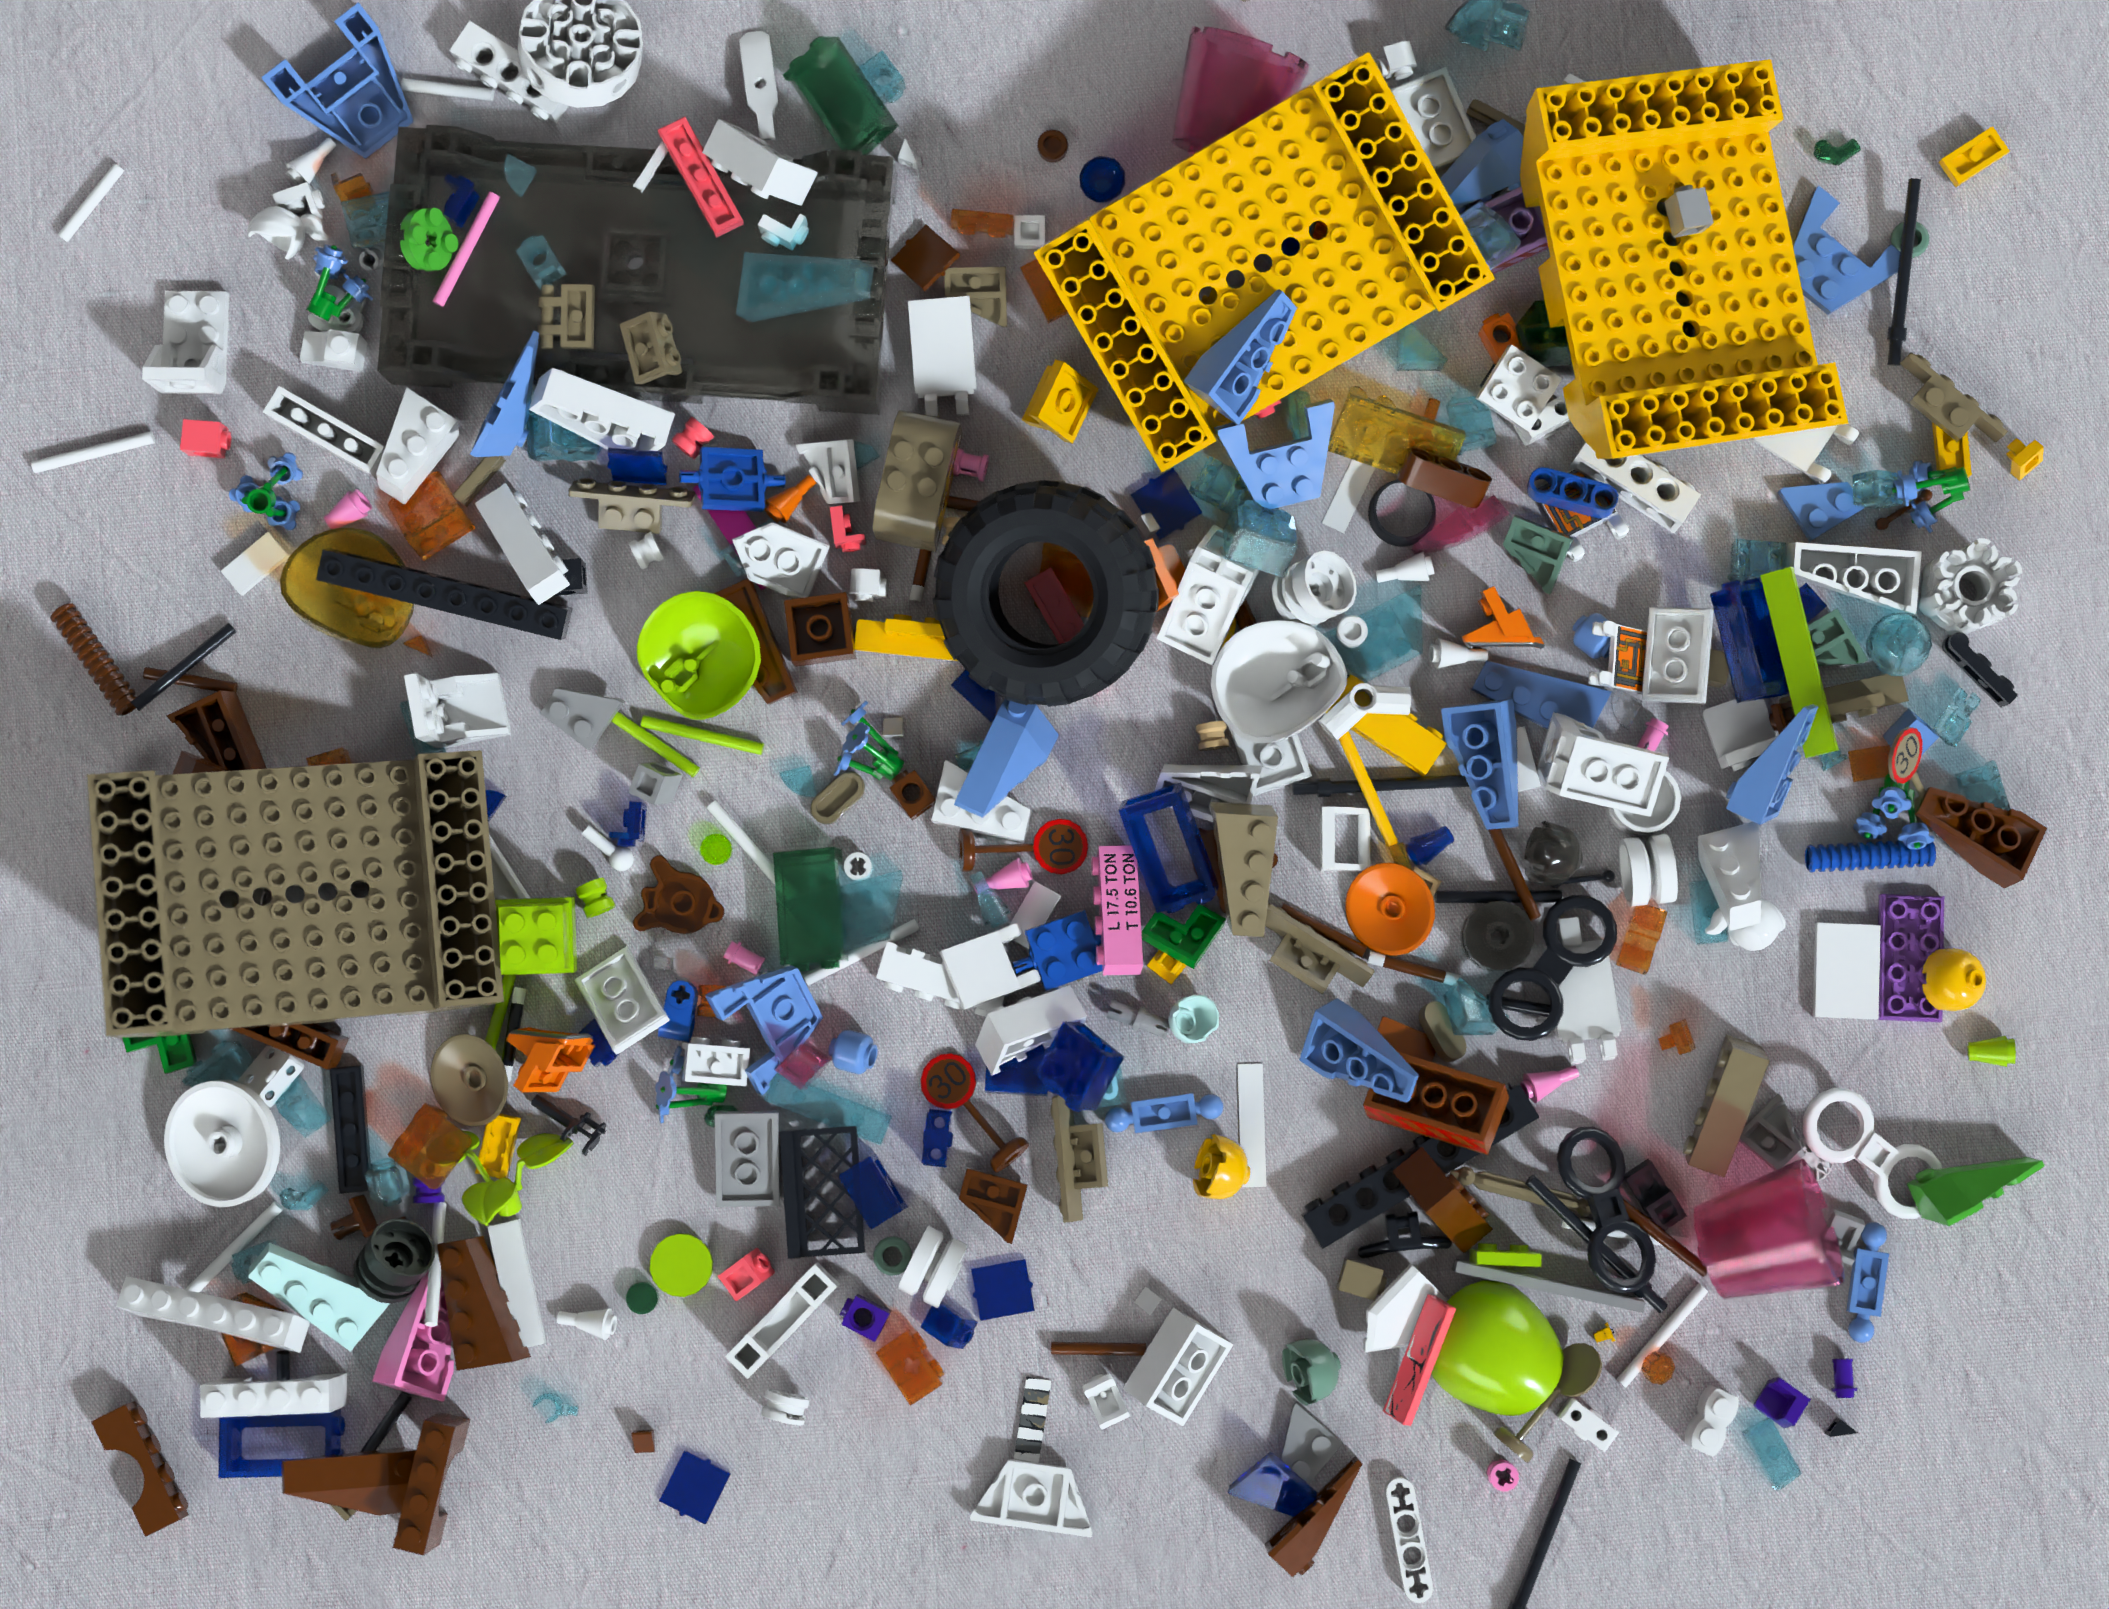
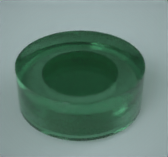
(642, 1298)

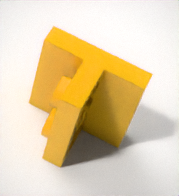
(1060, 401)

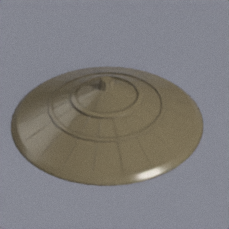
(469, 1080)

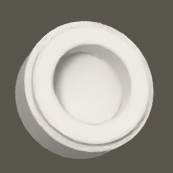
(1351, 631)

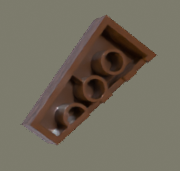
(477, 1307)

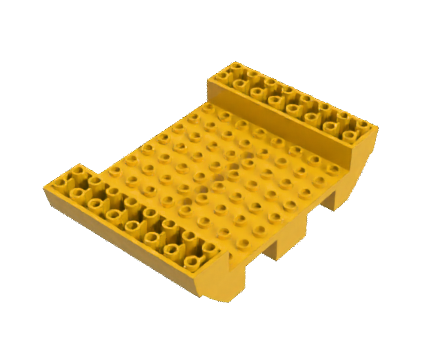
(1319, 155)
(1597, 168)

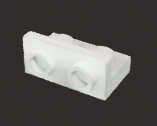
(715, 1063)

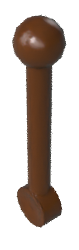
(1883, 523)

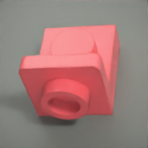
(841, 526)
(746, 1274)

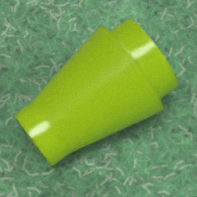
(1993, 1051)

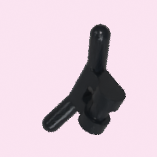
(1397, 1244)

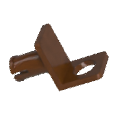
(360, 1219)

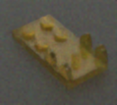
(1382, 434)

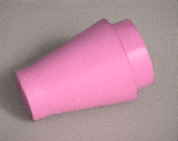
(348, 510)

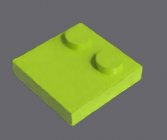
(1516, 1256)

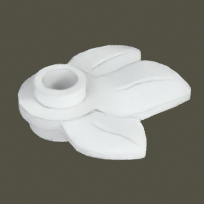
(352, 309)

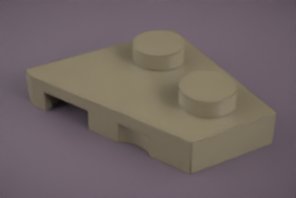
(984, 286)

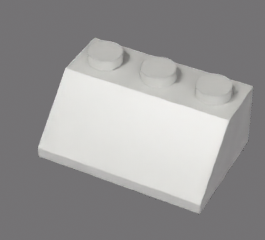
(1177, 1367)

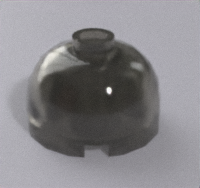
(1552, 854)

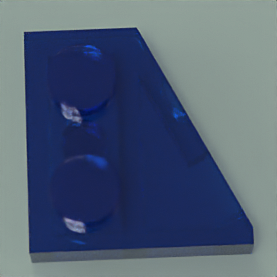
(1274, 1487)

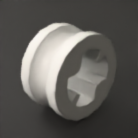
(848, 867)

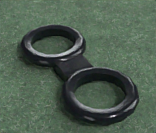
(1552, 967)
(1607, 1209)

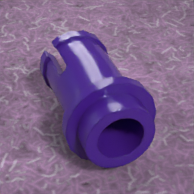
(1843, 1378)

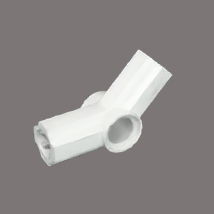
(1382, 701)

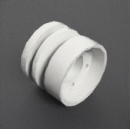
(1315, 589)

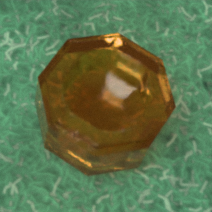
(1658, 1368)

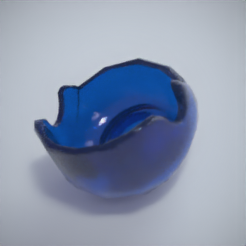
(1102, 179)

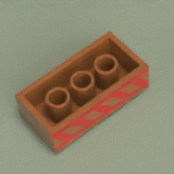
(1445, 1106)

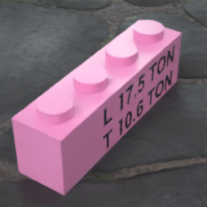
(1118, 910)

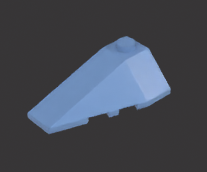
(1485, 166)
(1234, 365)
(510, 411)
(1011, 750)
(1486, 750)
(1766, 783)
(1350, 1048)

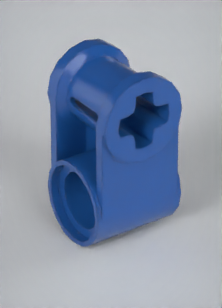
(680, 1015)

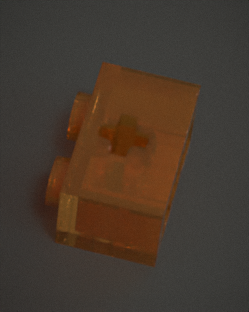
(911, 1384)

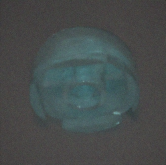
(1899, 643)

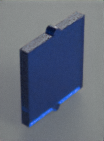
(637, 466)
(1167, 502)
(1002, 1289)
(695, 1487)

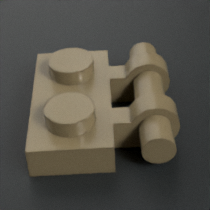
(576, 316)

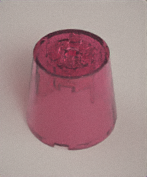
(1229, 84)
(1769, 1236)

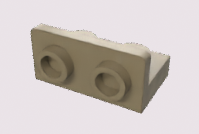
(650, 347)

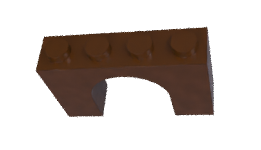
(420, 1519)

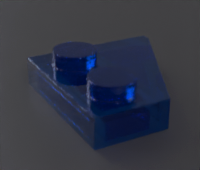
(1018, 1077)

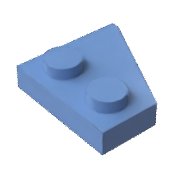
(1819, 506)

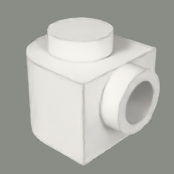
(1397, 60)
(867, 584)

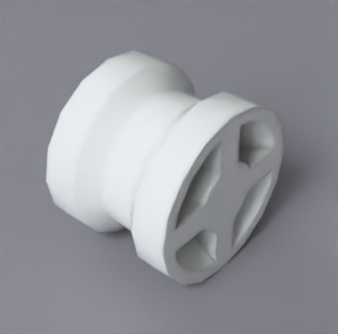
(646, 550)

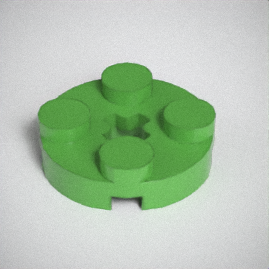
(441, 239)

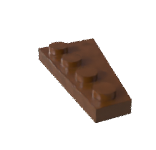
(773, 676)

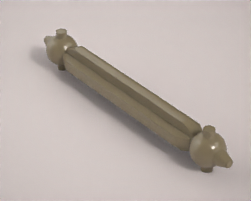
(1516, 1189)

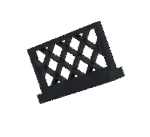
(794, 1192)

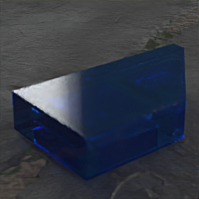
(977, 696)

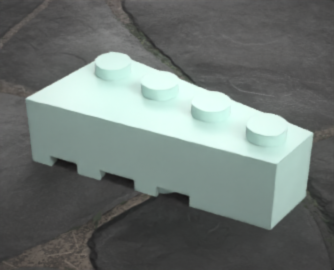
(317, 1294)

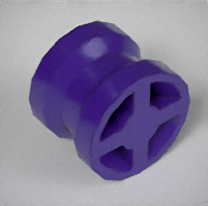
(425, 1194)

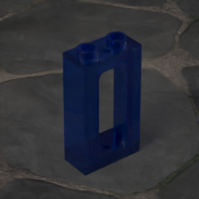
(1738, 644)
(1163, 894)
(230, 1441)

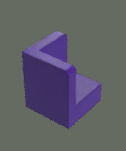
(1781, 1402)

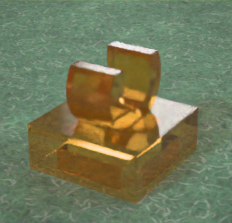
(1679, 1037)

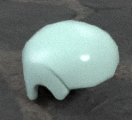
(1193, 1018)

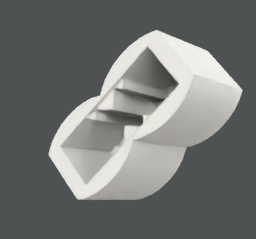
(1708, 1428)

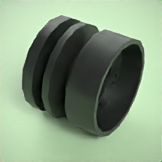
(394, 1260)

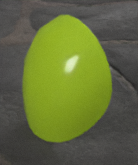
(699, 654)
(1498, 1351)

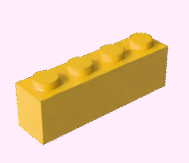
(1397, 734)

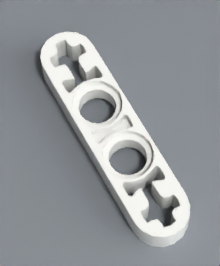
(1406, 1539)

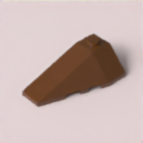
(1989, 838)
(357, 1481)
(1303, 1534)

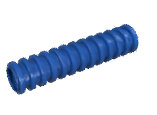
(1867, 856)

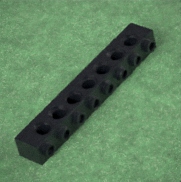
(443, 593)
(1519, 1114)

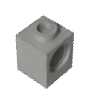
(655, 783)

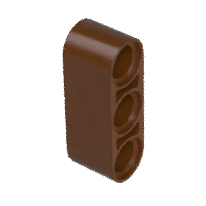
(1444, 477)

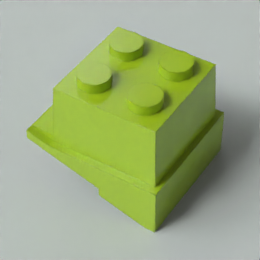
(537, 935)

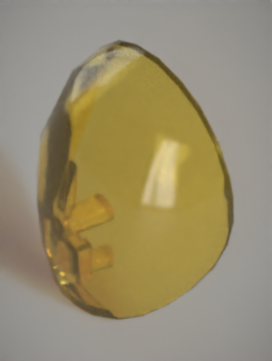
(339, 610)

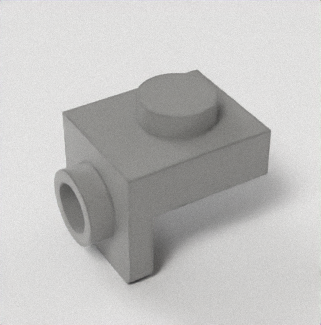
(1848, 1231)

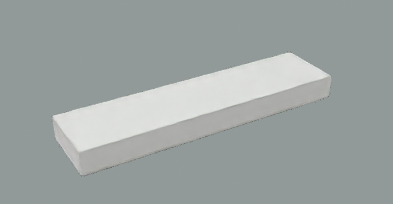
(517, 1280)

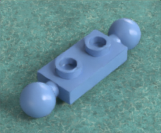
(1164, 1113)
(1867, 1282)

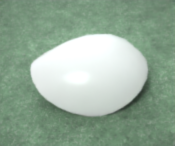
(1276, 680)

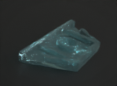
(1391, 638)
(869, 909)

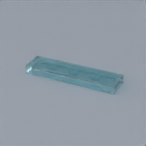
(829, 1108)

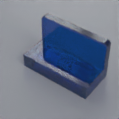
(873, 1191)

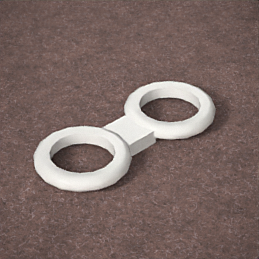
(1867, 1148)

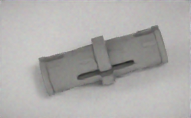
(1138, 1018)

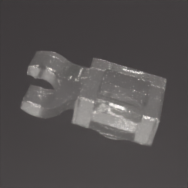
(689, 965)

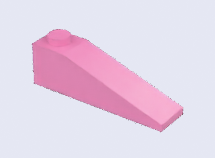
(418, 1355)

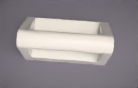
(1327, 838)

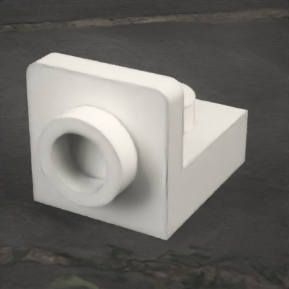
(298, 197)

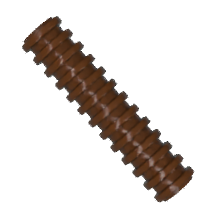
(94, 658)

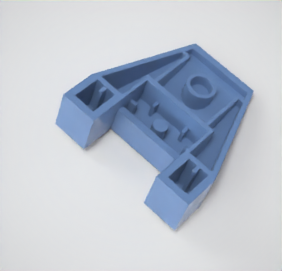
(353, 97)

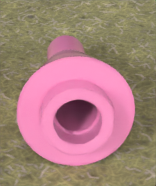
(1011, 876)
(1540, 1084)

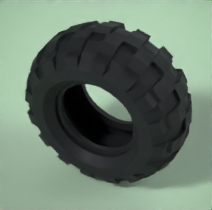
(1120, 577)

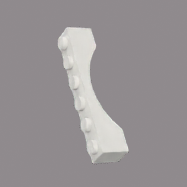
(213, 1313)

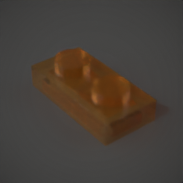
(994, 223)

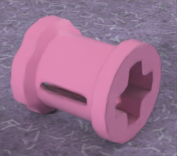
(970, 465)
(1503, 1485)

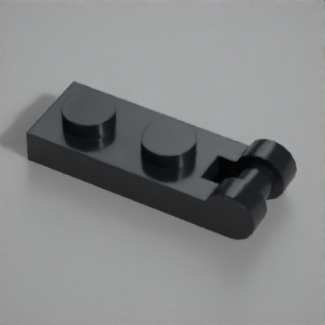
(1978, 669)

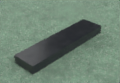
(350, 1127)

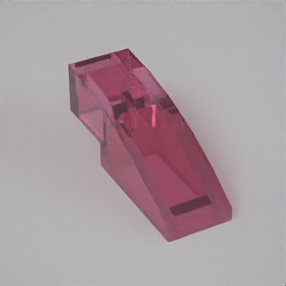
(1462, 527)
(803, 1065)

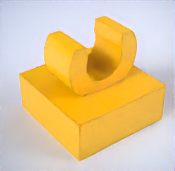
(2024, 457)
(1166, 966)

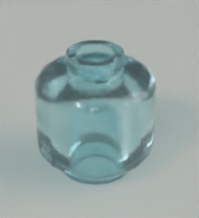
(387, 1182)

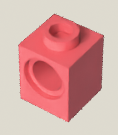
(205, 438)

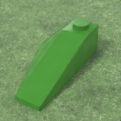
(1958, 1191)

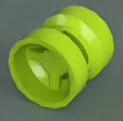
(594, 896)

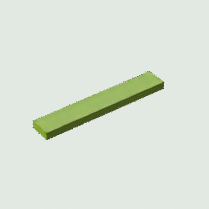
(1798, 657)

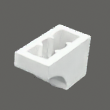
(334, 349)

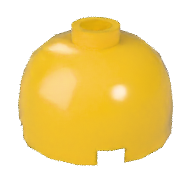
(1953, 979)
(1221, 1167)

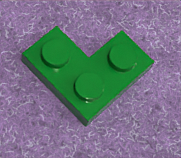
(1186, 941)
(175, 1051)

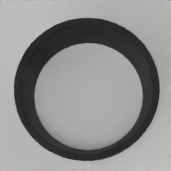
(1384, 534)

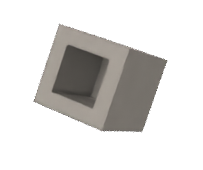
(1688, 211)

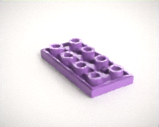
(1908, 934)

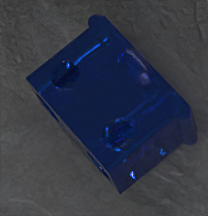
(937, 1138)

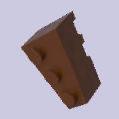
(220, 731)
(1444, 1200)

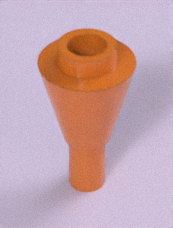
(784, 503)

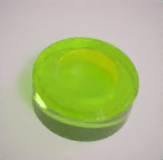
(716, 849)

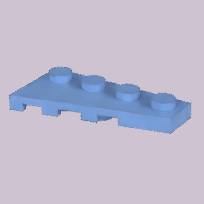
(1540, 695)

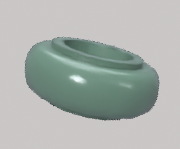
(1922, 236)
(888, 1242)

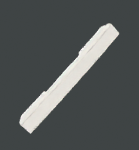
(651, 167)

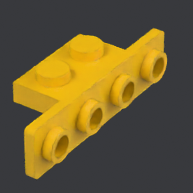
(902, 637)

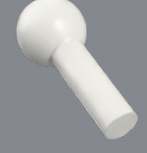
(619, 857)

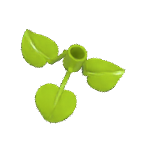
(502, 1196)

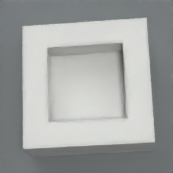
(1029, 231)

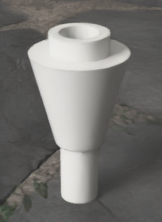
(306, 166)
(1412, 569)
(1446, 653)
(596, 1322)

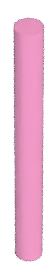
(466, 249)

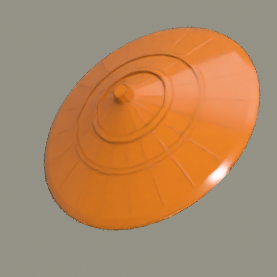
(1390, 909)

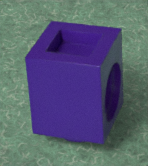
(879, 1317)

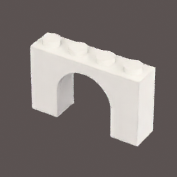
(299, 1396)

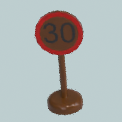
(1057, 847)
(950, 1083)

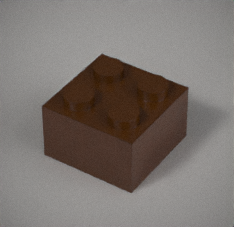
(820, 629)

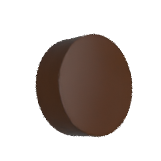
(1052, 146)

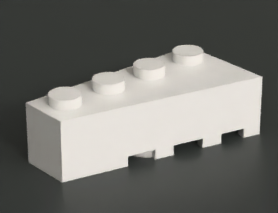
(600, 413)
(925, 975)

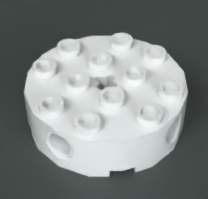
(580, 50)

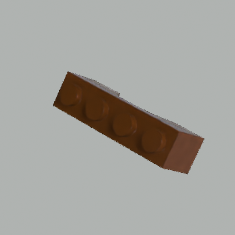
(160, 1501)

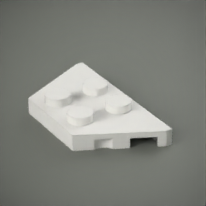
(1034, 1498)

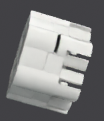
(1989, 574)

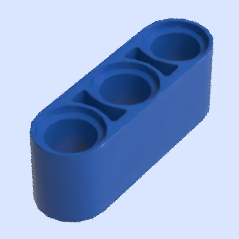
(1588, 490)

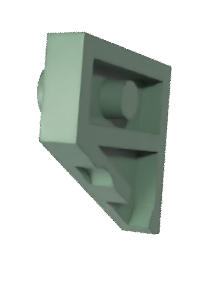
(1538, 550)
(1834, 641)

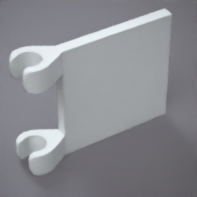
(1804, 446)
(983, 970)

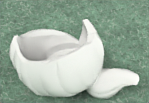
(286, 229)
(1754, 936)

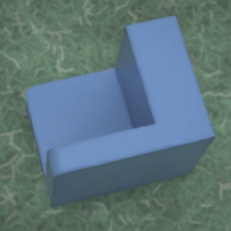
(1910, 719)

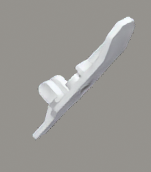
(759, 68)

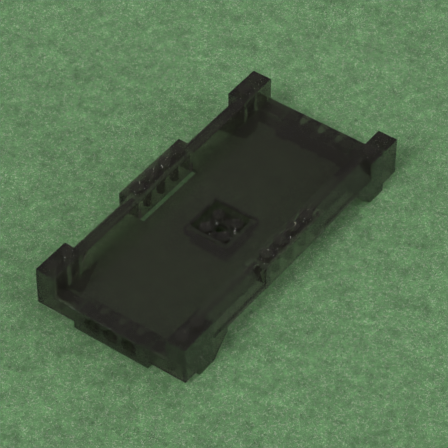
(596, 227)

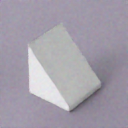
(906, 156)
(1147, 525)
(892, 727)
(1569, 931)
(1148, 1300)

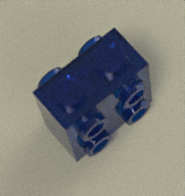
(1079, 1066)

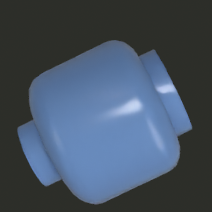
(1590, 644)
(853, 1052)

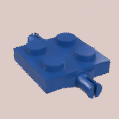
(732, 479)
(1061, 950)

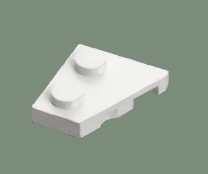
(833, 469)

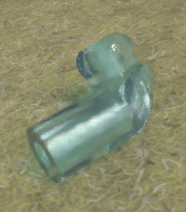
(306, 1200)

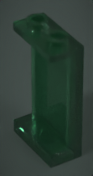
(841, 95)
(809, 908)

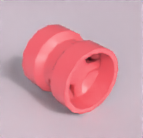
(692, 438)

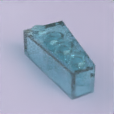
(796, 284)

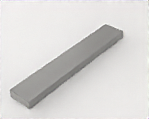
(1549, 1285)

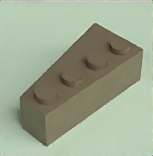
(1245, 859)
(1726, 1105)

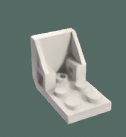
(193, 344)
(1207, 600)
(457, 709)
(1589, 768)

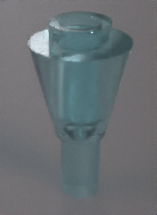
(992, 908)

